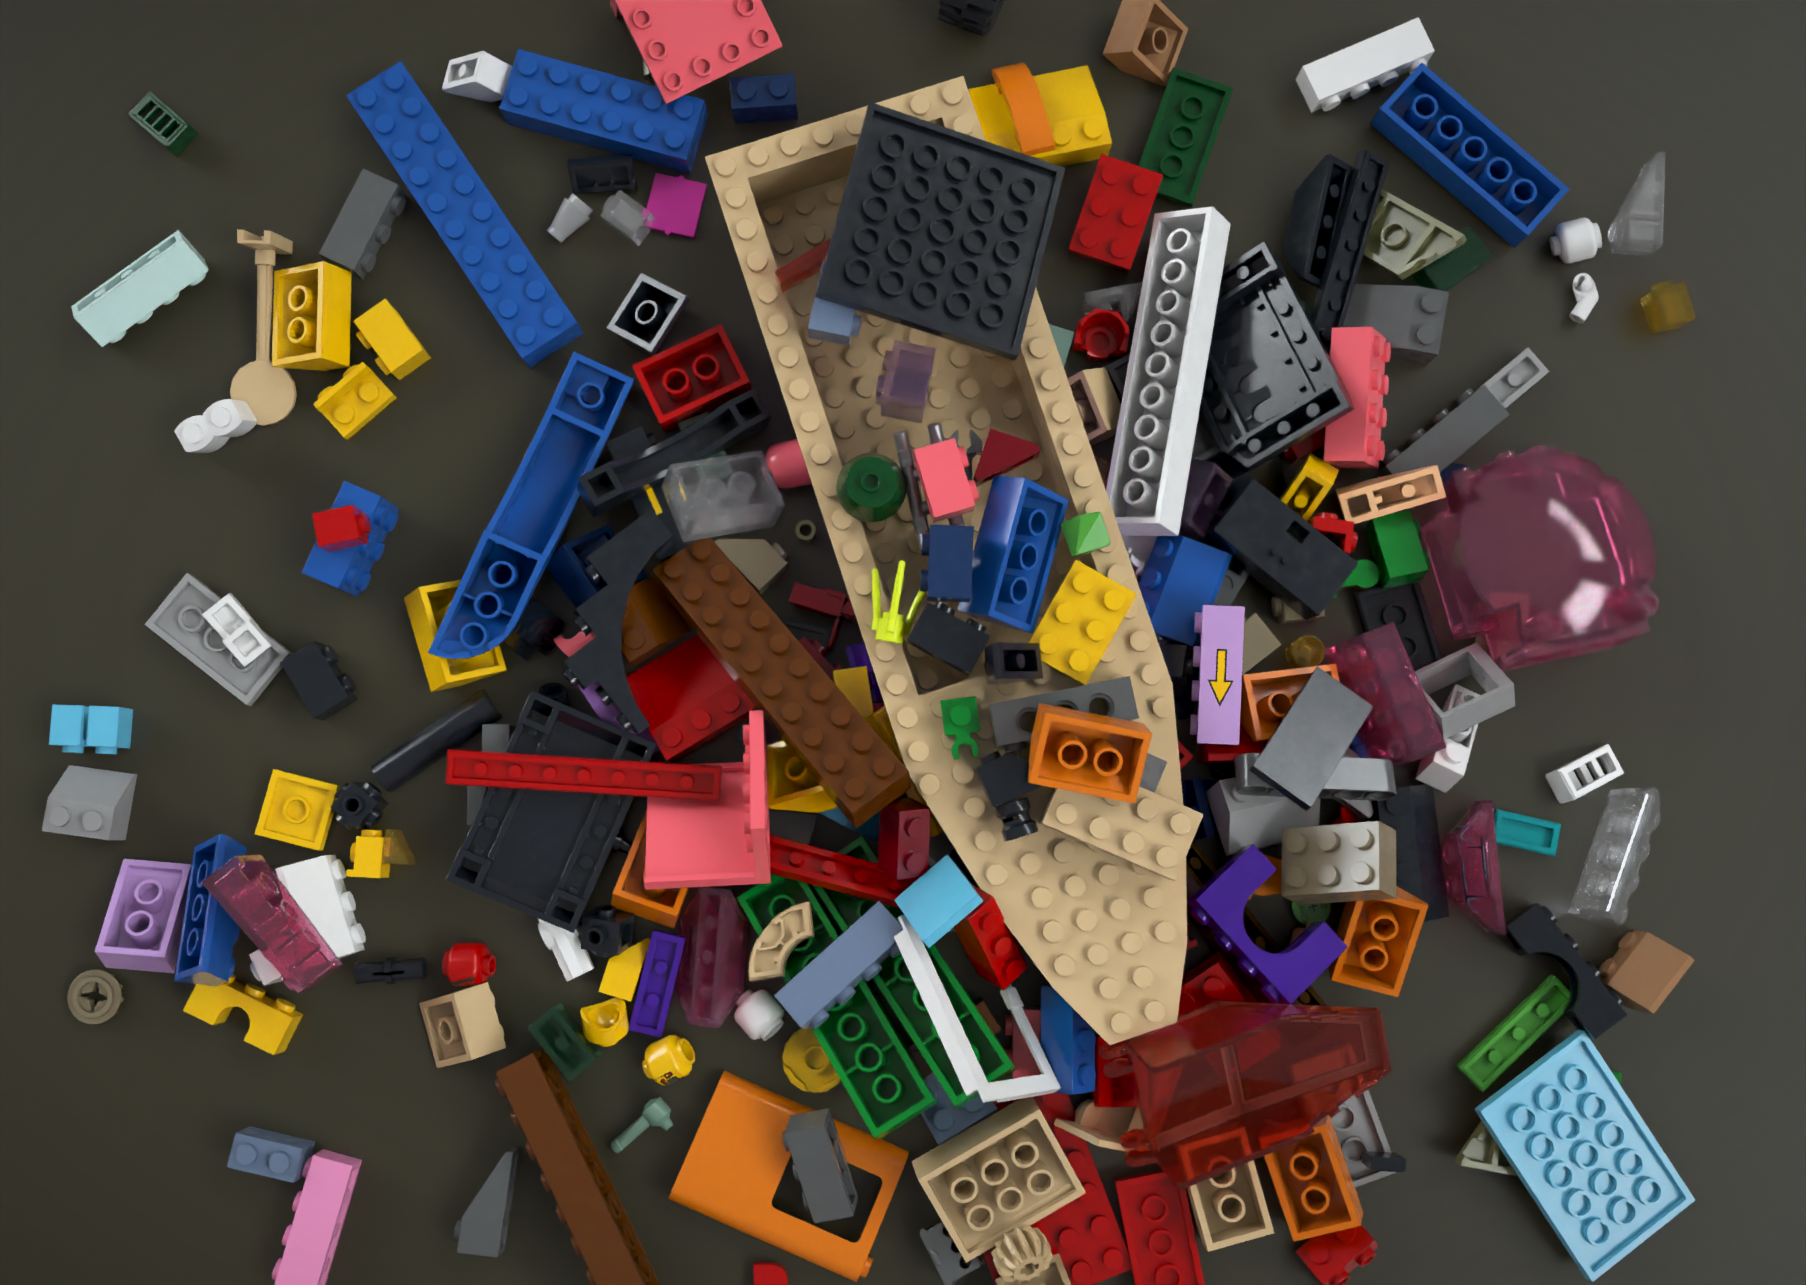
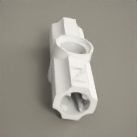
(566, 949)

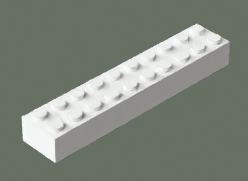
(1167, 371)

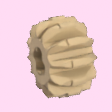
(1022, 1254)

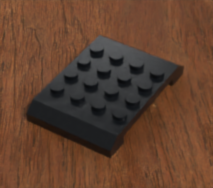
(543, 845)

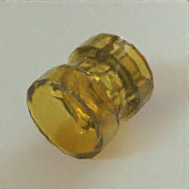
(1312, 652)

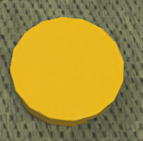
(808, 1064)

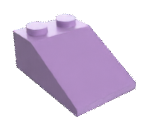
(145, 917)

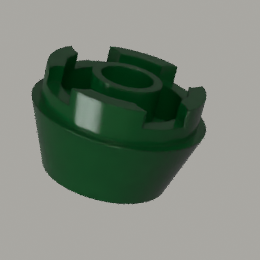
(871, 487)

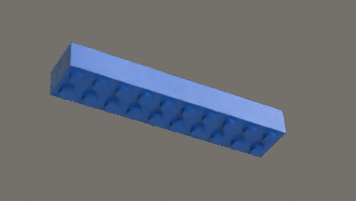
(465, 214)

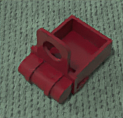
(825, 603)

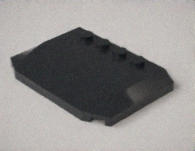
(1266, 365)

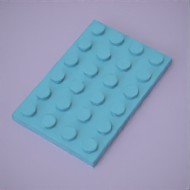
(1585, 1155)

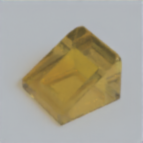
(396, 848)

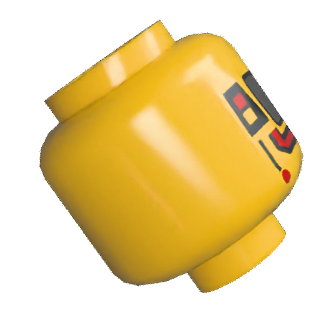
(668, 1059)

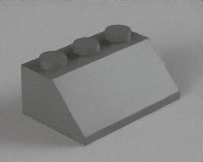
(1255, 819)

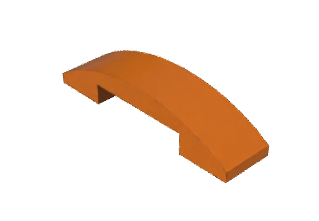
(1025, 108)

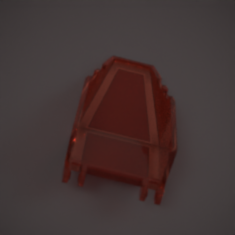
(1243, 1081)

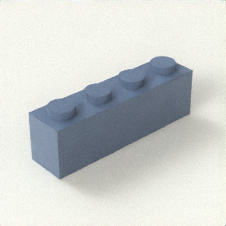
(841, 967)

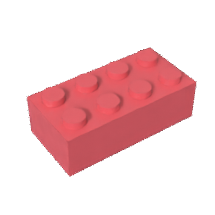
(1360, 362)

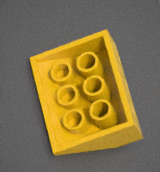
(1072, 111)

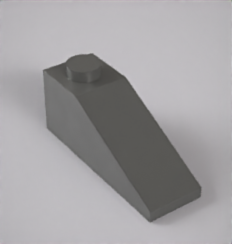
(487, 1219)

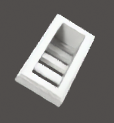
(1566, 784)

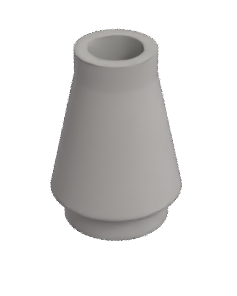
(569, 218)

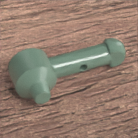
(655, 1113)

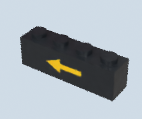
(654, 497)

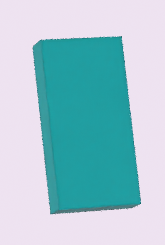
(1526, 832)

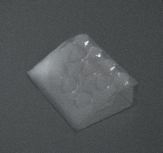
(1616, 856)

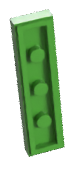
(1515, 1033)

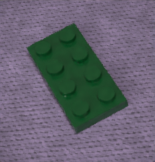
(1184, 134)

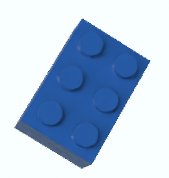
(350, 567)

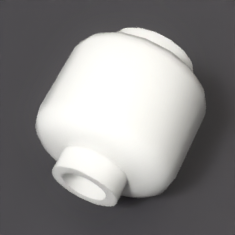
(1576, 240)
(759, 1014)

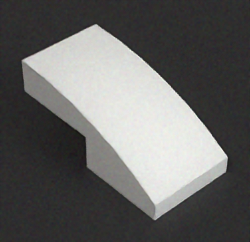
(237, 629)

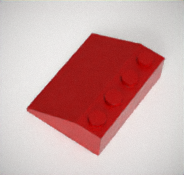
(688, 699)

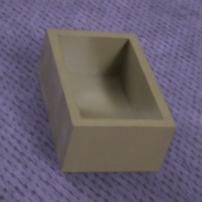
(1339, 863)

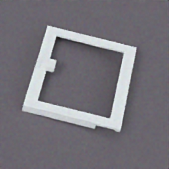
(954, 1038)

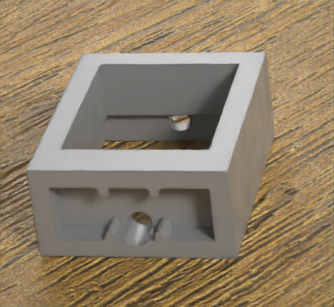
(1452, 668)

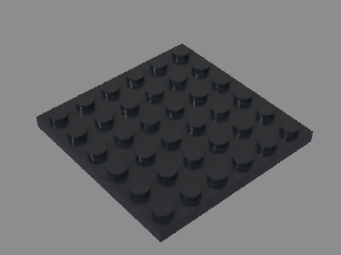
(940, 232)

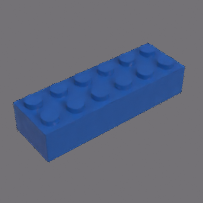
(603, 111)
(1468, 155)

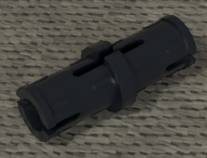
(390, 970)

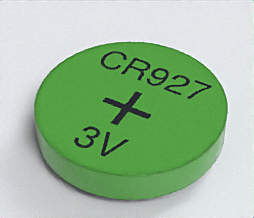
(1310, 912)

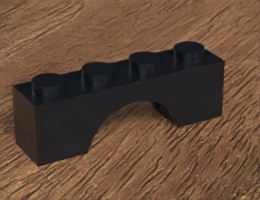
(1590, 1003)

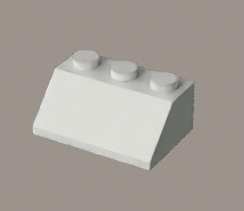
(323, 897)

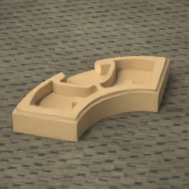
(778, 941)

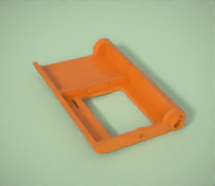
(741, 1160)

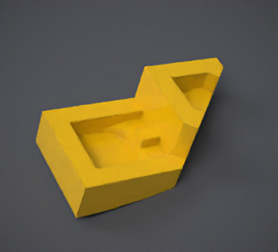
(624, 971)

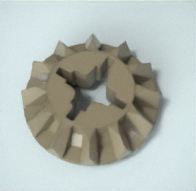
(84, 1007)

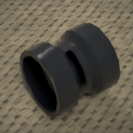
(1016, 827)

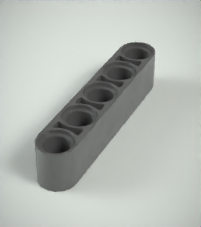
(1350, 780)

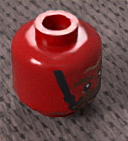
(468, 964)

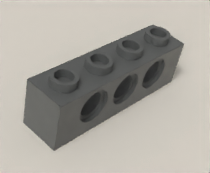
(1005, 715)

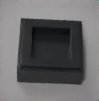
(1384, 1161)

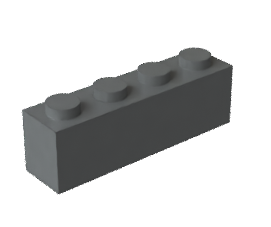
(1451, 434)

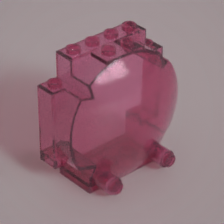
(1542, 557)

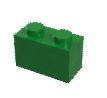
(1397, 549)

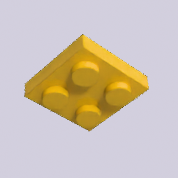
(297, 810)

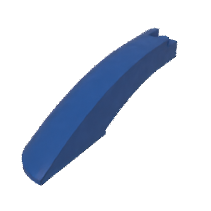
(533, 510)

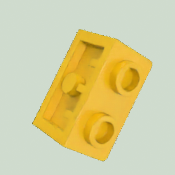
(354, 400)

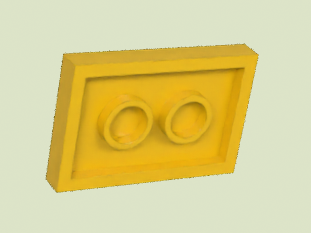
(1081, 622)

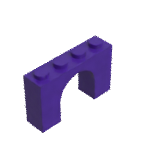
(1221, 907)

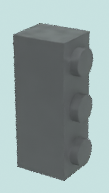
(363, 224)
(820, 1165)

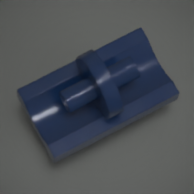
(1195, 798)

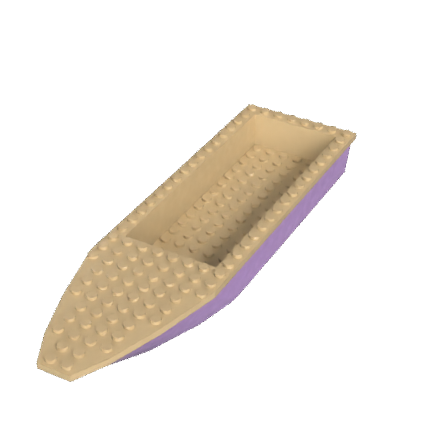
(1088, 920)

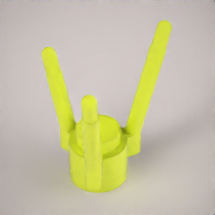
(891, 625)

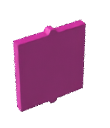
(676, 204)

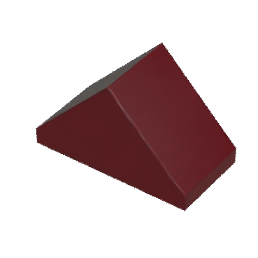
(1003, 454)

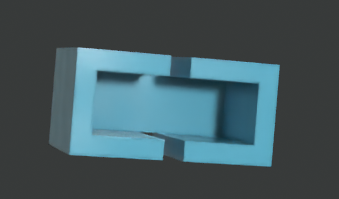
(90, 726)

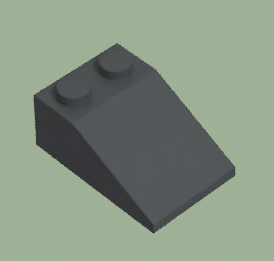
(1404, 315)

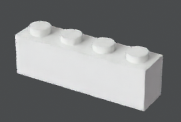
(1364, 65)

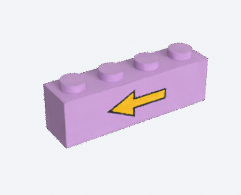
(1219, 674)

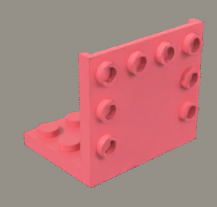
(696, 39)
(715, 840)

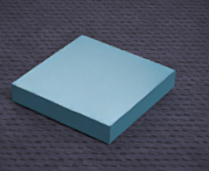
(938, 900)

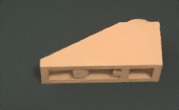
(1390, 494)

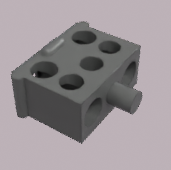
(946, 1254)

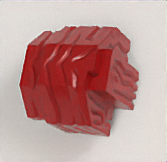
(1101, 335)

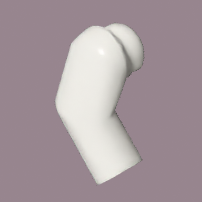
(1585, 295)

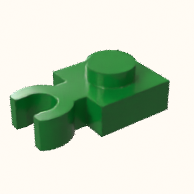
(961, 719)

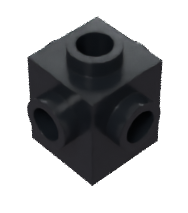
(369, 809)
(606, 931)

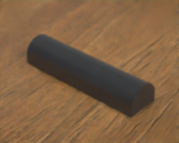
(434, 741)

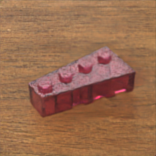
(273, 921)

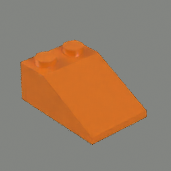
(630, 894)

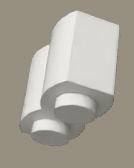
(216, 425)

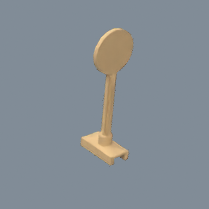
(265, 388)

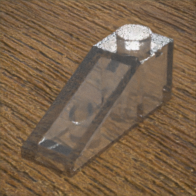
(1640, 219)

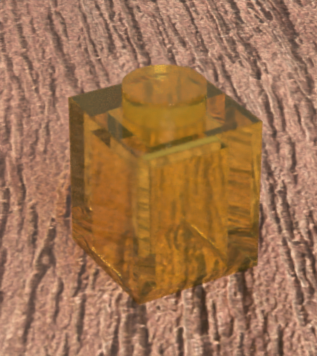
(1667, 307)

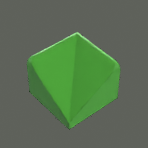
(1085, 533)

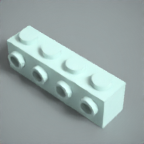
(140, 289)

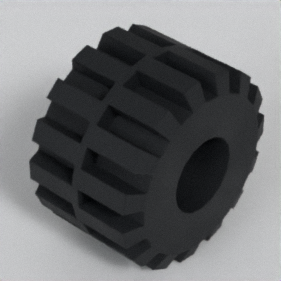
(970, 15)

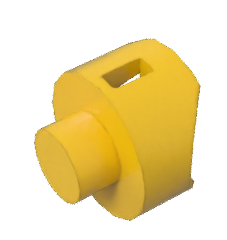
(605, 1022)

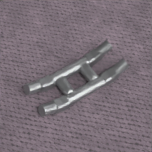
(918, 507)

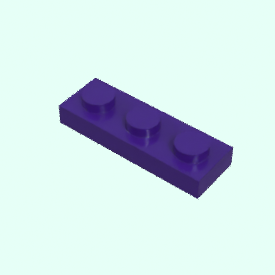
(657, 983)

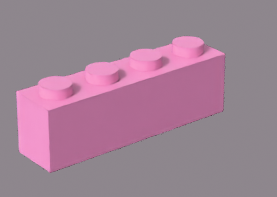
(317, 1219)

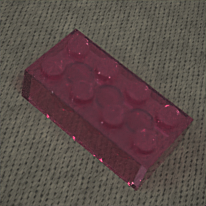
(1382, 674)

